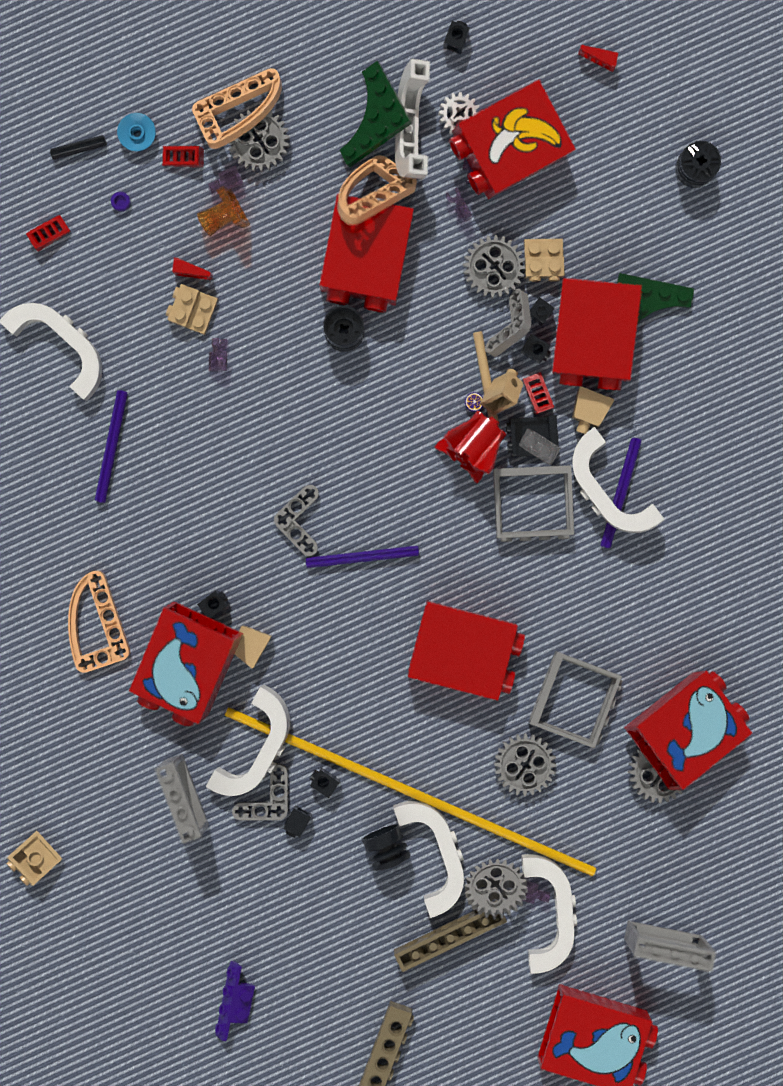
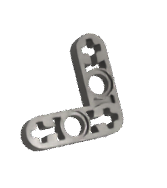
(518, 327)
(291, 523)
(274, 800)

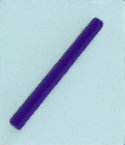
(111, 445)
(622, 487)
(362, 556)

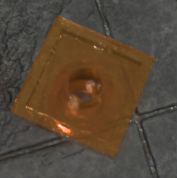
(223, 213)

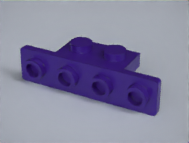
(235, 1001)

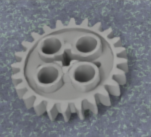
(272, 131)
(507, 255)
(641, 765)
(540, 773)
(508, 878)

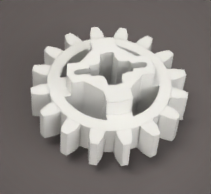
(456, 108)

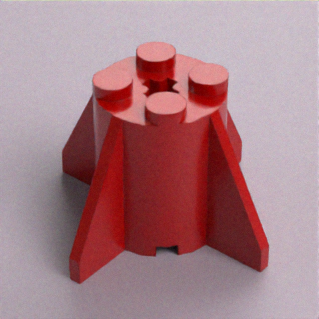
(474, 444)

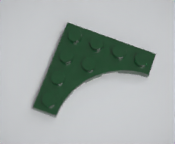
(382, 119)
(658, 294)

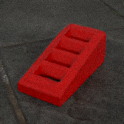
(601, 57)
(199, 156)
(52, 238)
(186, 269)
(549, 405)

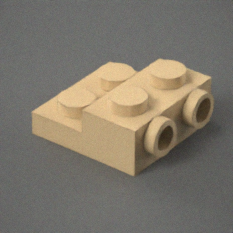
(543, 259)
(191, 309)
(33, 859)

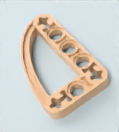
(250, 121)
(383, 167)
(107, 625)

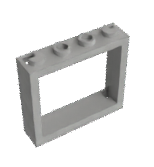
(530, 471)
(602, 718)
(182, 798)
(669, 946)

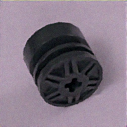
(688, 168)
(345, 318)
(388, 852)

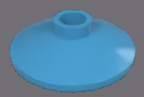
(132, 123)

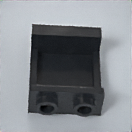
(544, 426)

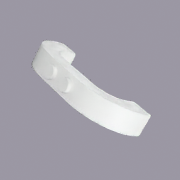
(407, 159)
(91, 373)
(630, 523)
(277, 711)
(446, 897)
(553, 955)

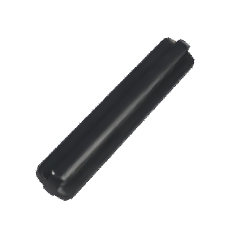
(78, 147)

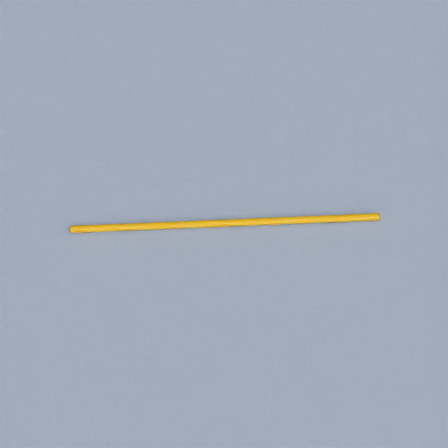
(416, 794)

